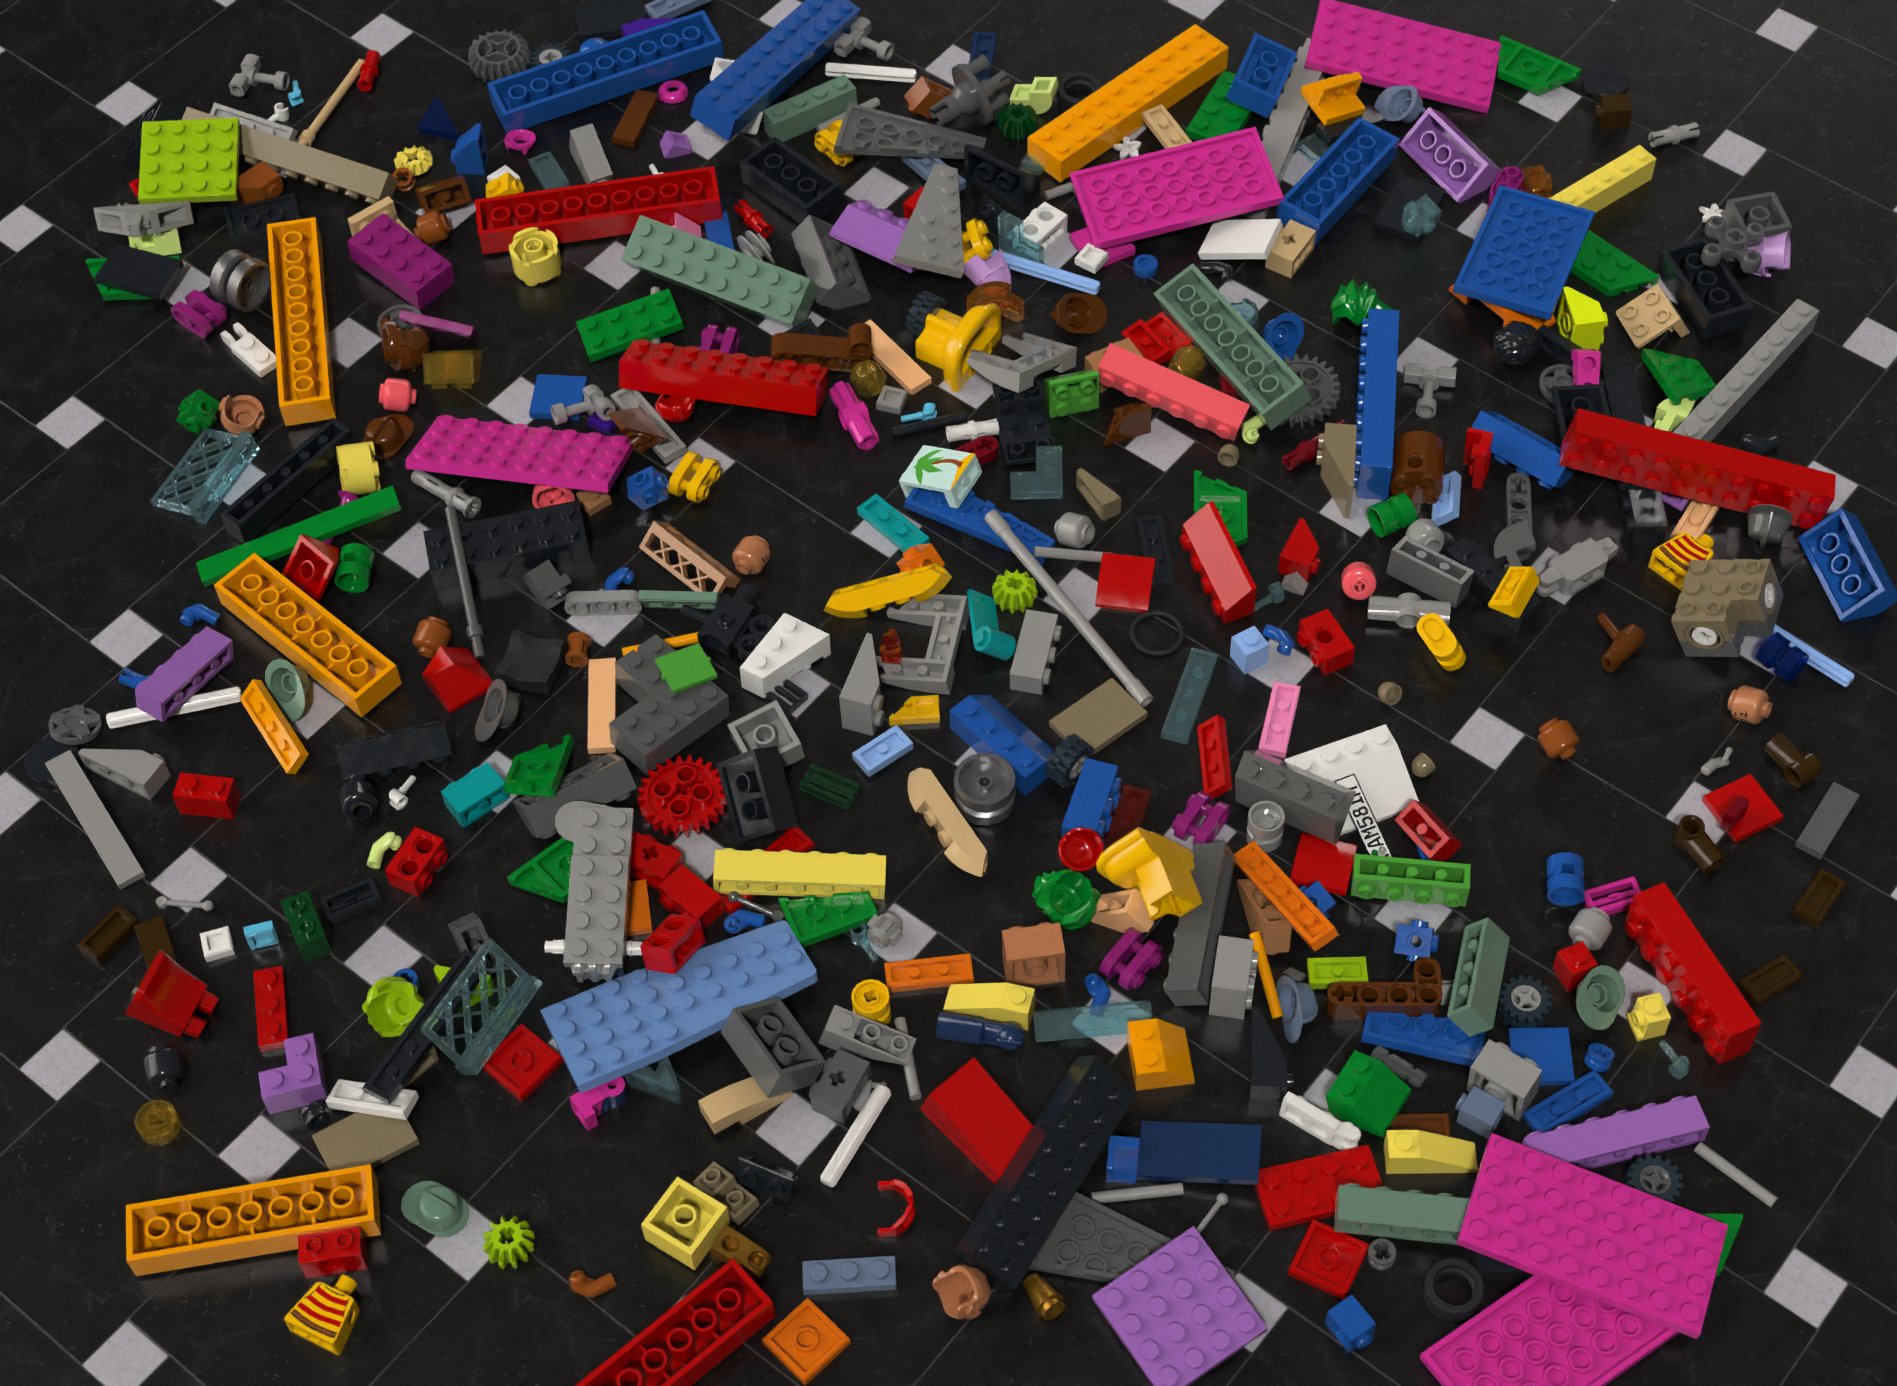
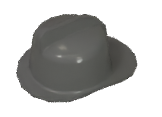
(1768, 523)
(498, 710)

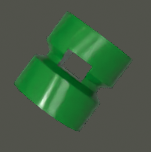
(1389, 515)
(354, 568)

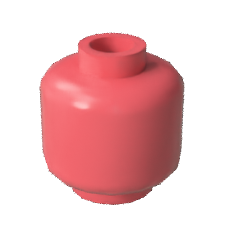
(396, 394)
(1358, 580)

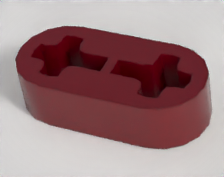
(983, 454)

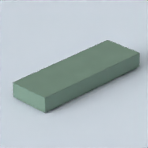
(677, 599)

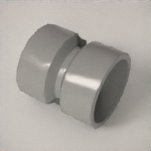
(1265, 825)

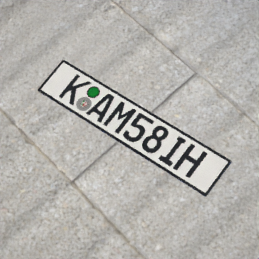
(1364, 819)

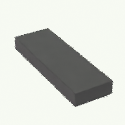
(1827, 820)

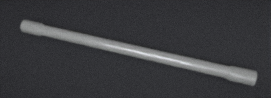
(1132, 684)

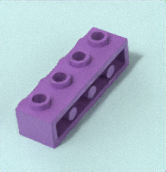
(184, 674)

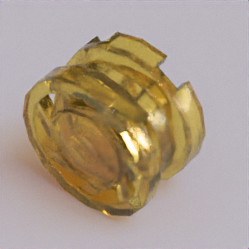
(157, 1123)

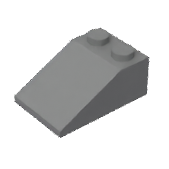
(861, 694)

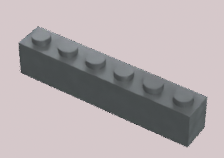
(1199, 930)

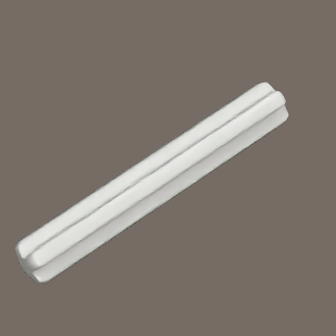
(871, 72)
(855, 1135)

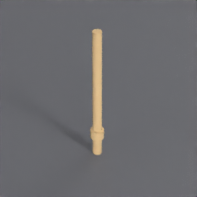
(308, 136)

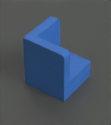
(1122, 1159)

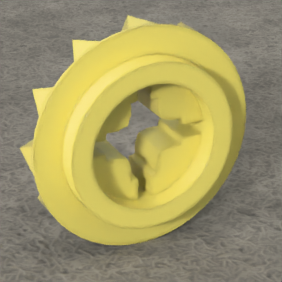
(416, 166)

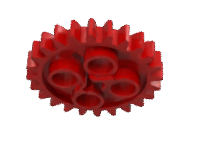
(682, 796)

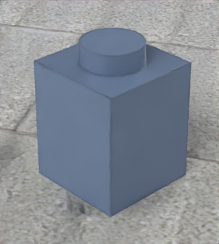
(1480, 1111)

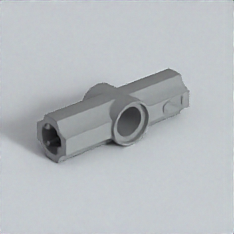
(1406, 609)

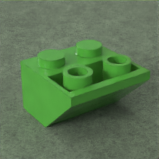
(1072, 393)

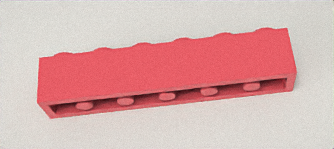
(1172, 392)

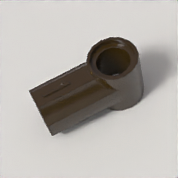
(1796, 765)
(1698, 843)

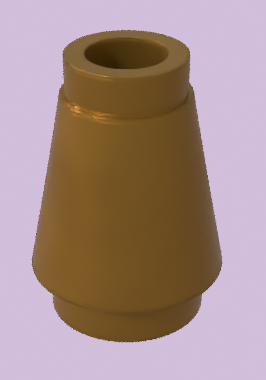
(1045, 1298)

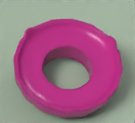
(673, 97)
(517, 135)

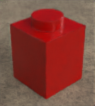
(1573, 965)

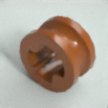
(409, 184)

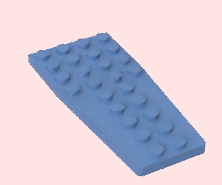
(659, 1013)

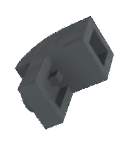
(1513, 543)
(547, 584)

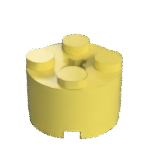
(535, 256)
(358, 468)

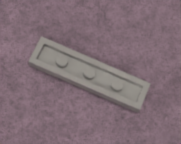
(254, 121)
(666, 450)

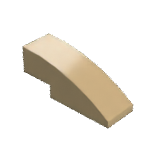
(737, 1103)

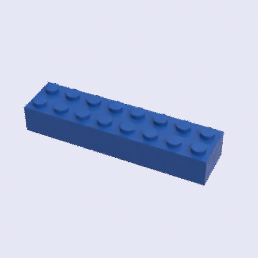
(1376, 403)

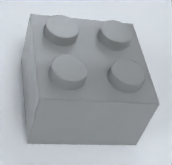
(767, 729)
(1233, 977)
(1505, 1077)

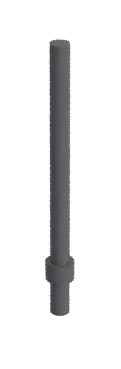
(474, 629)

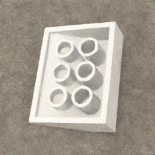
(1376, 764)

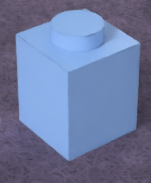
(1249, 650)

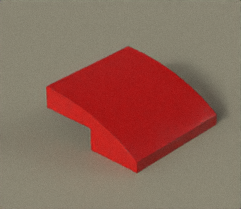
(1156, 338)
(1125, 582)
(1323, 863)

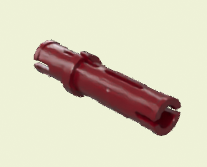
(1304, 452)

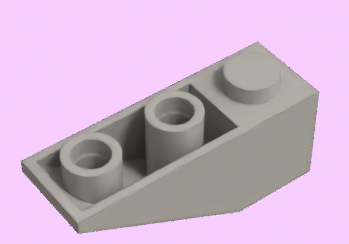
(865, 1037)

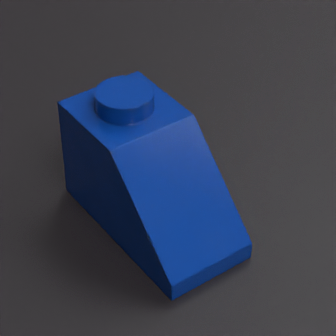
(471, 152)

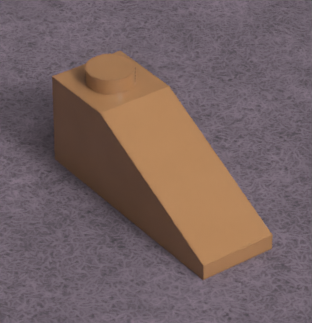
(1264, 918)

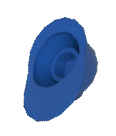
(1284, 334)

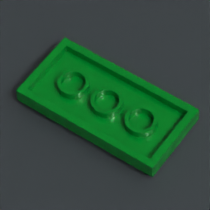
(1218, 114)
(619, 327)

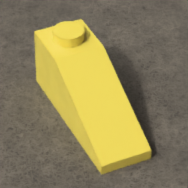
(992, 1002)
(1427, 1153)

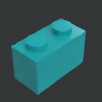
(475, 794)

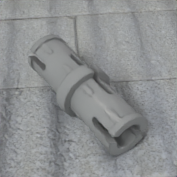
(1674, 134)

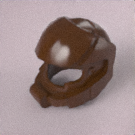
(403, 348)

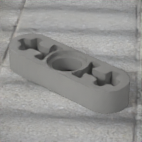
(619, 603)

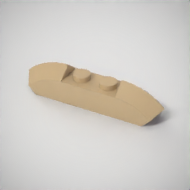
(953, 830)

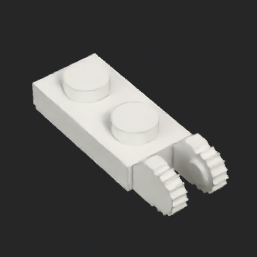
(250, 350)
(1319, 1123)

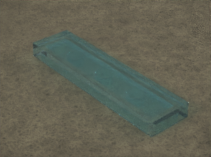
(1189, 696)
(1088, 1020)

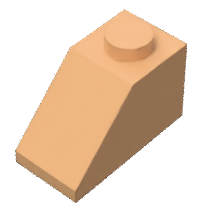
(1123, 911)

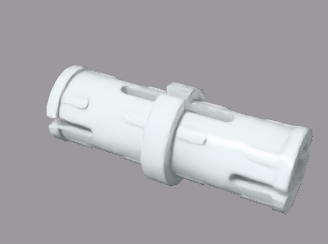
(972, 430)

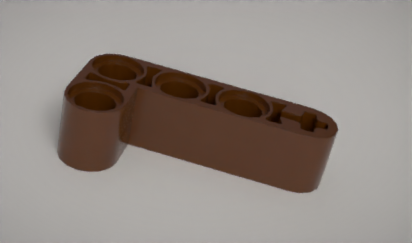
(827, 351)
(1383, 993)

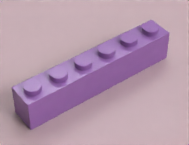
(1624, 1134)

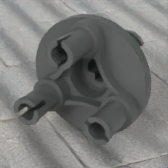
(971, 95)

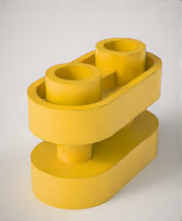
(826, 140)
(981, 244)
(694, 477)
(1441, 642)

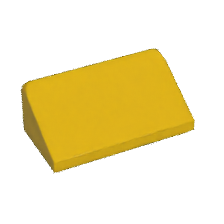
(1514, 591)

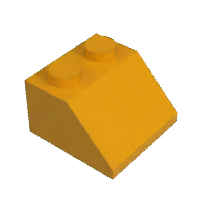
(1158, 1054)

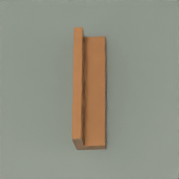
(690, 551)

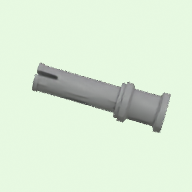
(451, 495)

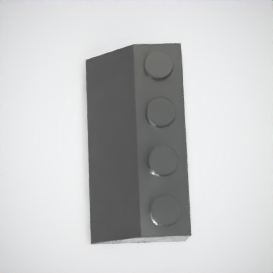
(829, 265)
(593, 783)
(1306, 798)

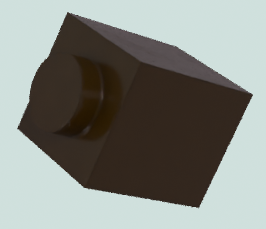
(1613, 111)

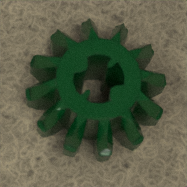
(1017, 121)

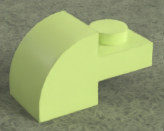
(1038, 94)
(1670, 416)

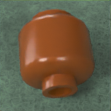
(432, 227)
(431, 635)
(1558, 739)

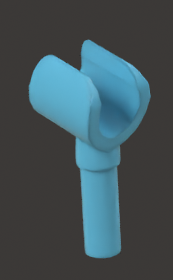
(295, 97)
(927, 413)

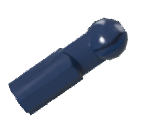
(977, 1031)

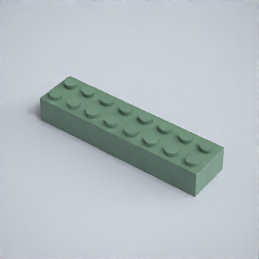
(720, 272)
(1233, 347)

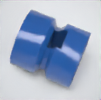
(1565, 879)

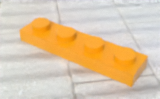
(274, 726)

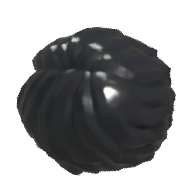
(1516, 343)

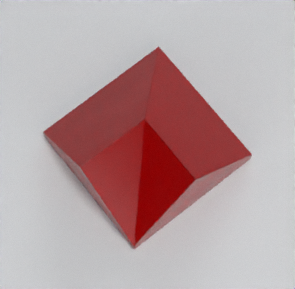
(311, 566)
(456, 677)

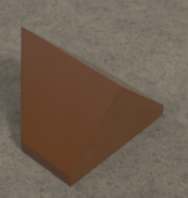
(1129, 422)
(638, 428)

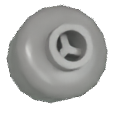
(1074, 530)
(1426, 533)
(1591, 927)

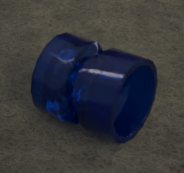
(1782, 657)

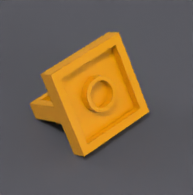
(1335, 98)

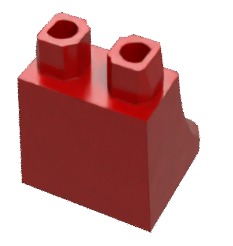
(170, 997)

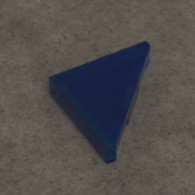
(437, 122)

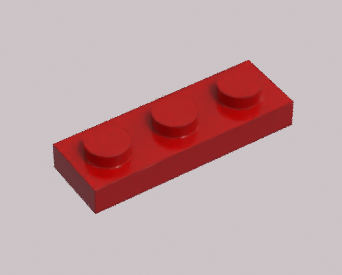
(1214, 756)
(271, 1008)

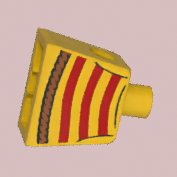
(1674, 556)
(325, 1314)

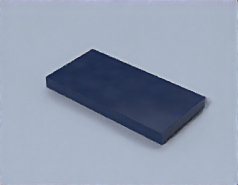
(1200, 1152)

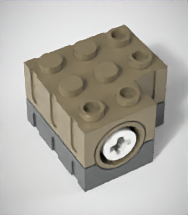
(1724, 604)

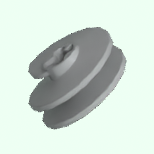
(755, 246)

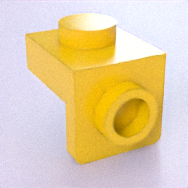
(504, 185)

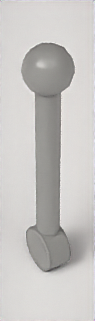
(162, 902)
(1221, 1199)

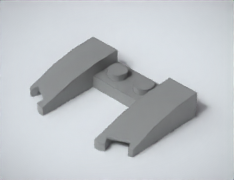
(1018, 375)
(935, 673)

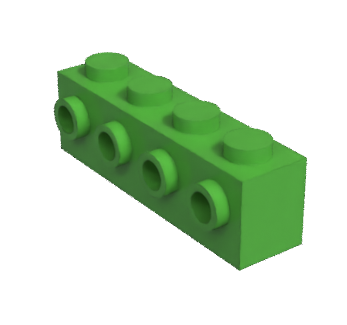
(1410, 880)

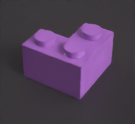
(299, 1081)

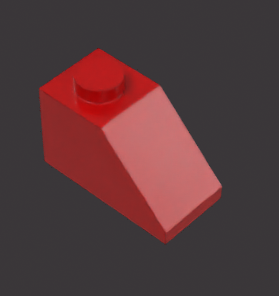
(1300, 553)

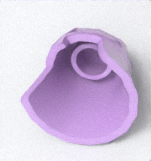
(1774, 252)
(990, 270)

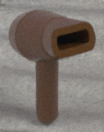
(1624, 642)

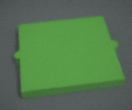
(686, 668)

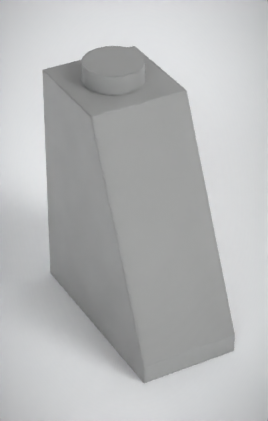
(589, 155)

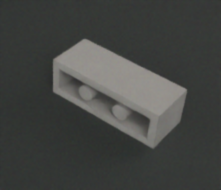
(1035, 652)

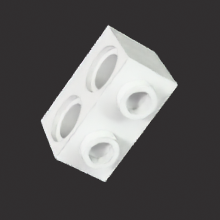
(1045, 225)

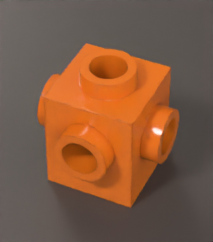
(919, 556)

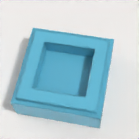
(261, 935)

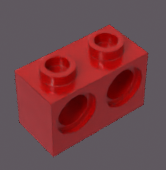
(412, 859)
(672, 943)

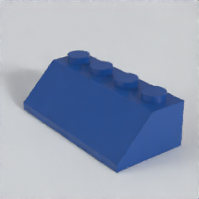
(1524, 449)
(1848, 567)
(994, 730)

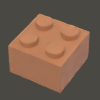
(1034, 954)

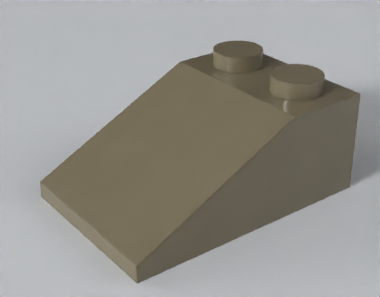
(1338, 463)

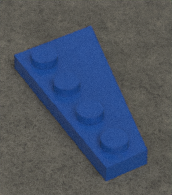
(1422, 1036)

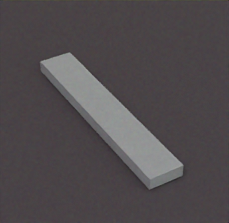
(95, 819)

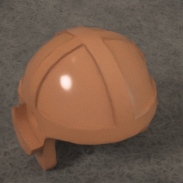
(241, 414)
(962, 1291)

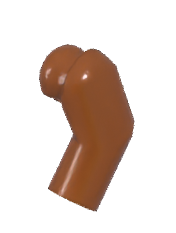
(589, 1287)

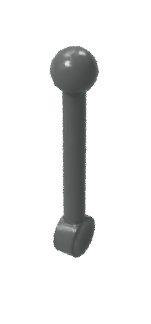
(776, 915)

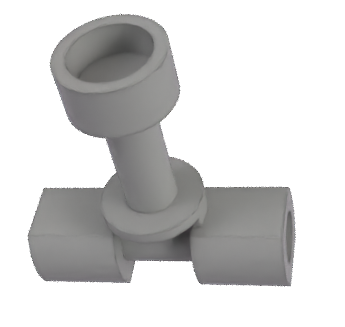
(858, 39)
(251, 76)
(1429, 381)
(593, 402)

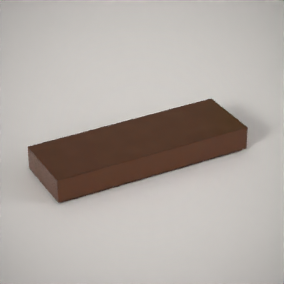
(635, 118)

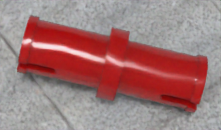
(369, 70)
(753, 218)

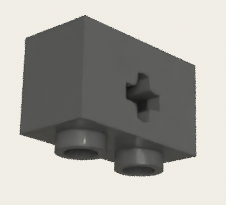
(839, 1085)

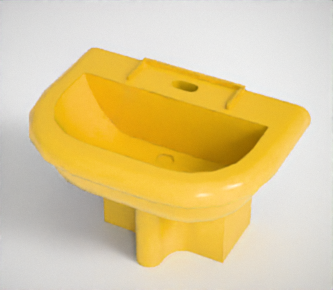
(950, 338)
(1156, 869)

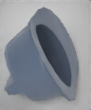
(1400, 104)
(1297, 1005)

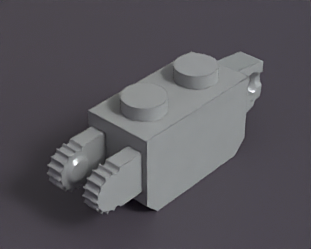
(1576, 567)

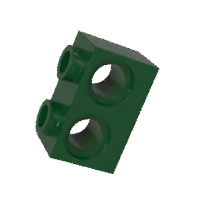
(306, 926)

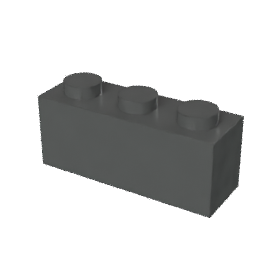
(1429, 571)

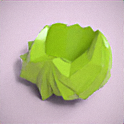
(392, 1005)

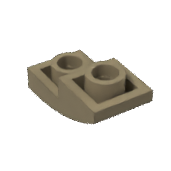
(723, 1187)

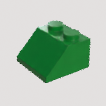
(1367, 1094)

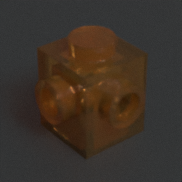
(1537, 181)

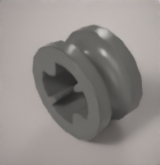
(1379, 1244)

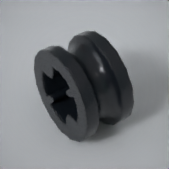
(315, 1115)

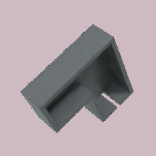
(661, 720)

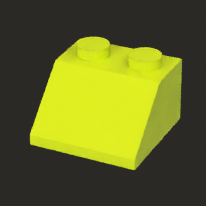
(1581, 319)

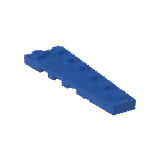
(970, 519)

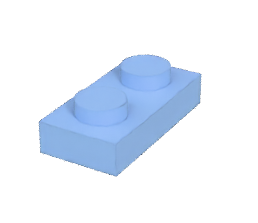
(1449, 501)
(882, 750)

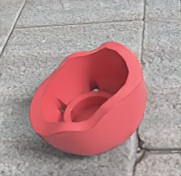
(551, 493)

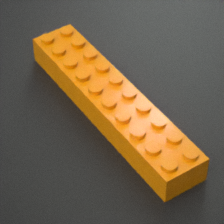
(1118, 106)
(300, 322)

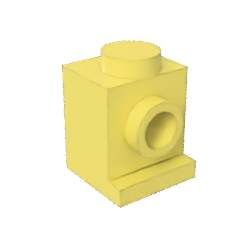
(1649, 1017)

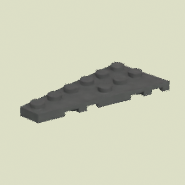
(886, 134)
(1096, 1243)

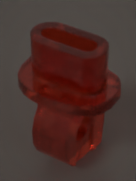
(891, 647)

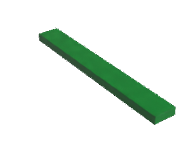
(318, 527)

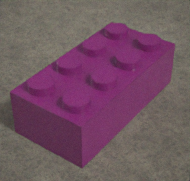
(401, 261)

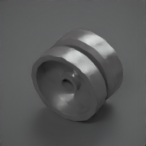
(240, 280)
(985, 789)

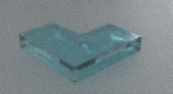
(1012, 240)
(1045, 481)

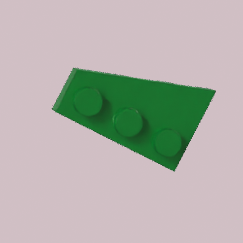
(826, 917)

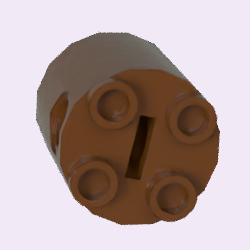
(1418, 466)

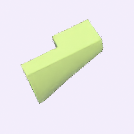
(160, 243)

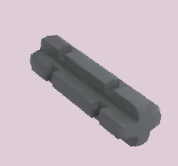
(1399, 1066)

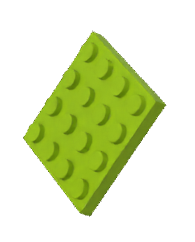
(189, 160)

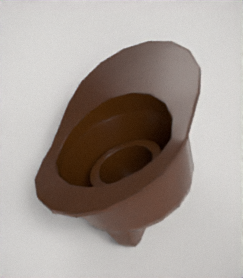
(1080, 313)
(388, 434)

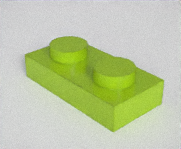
(1326, 971)

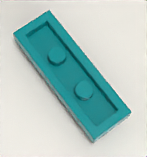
(891, 523)

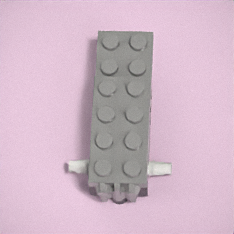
(598, 897)

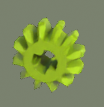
(1014, 591)
(498, 1247)

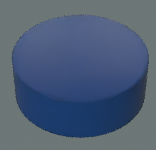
(1145, 266)

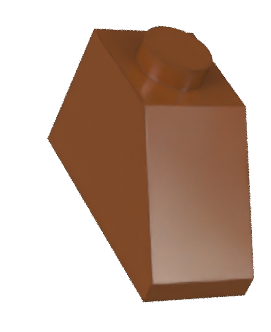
(924, 95)
(258, 184)

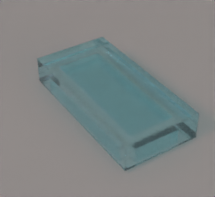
(548, 171)

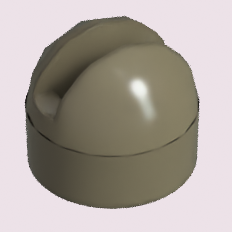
(1228, 455)
(1389, 692)
(1422, 765)

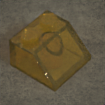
(452, 367)

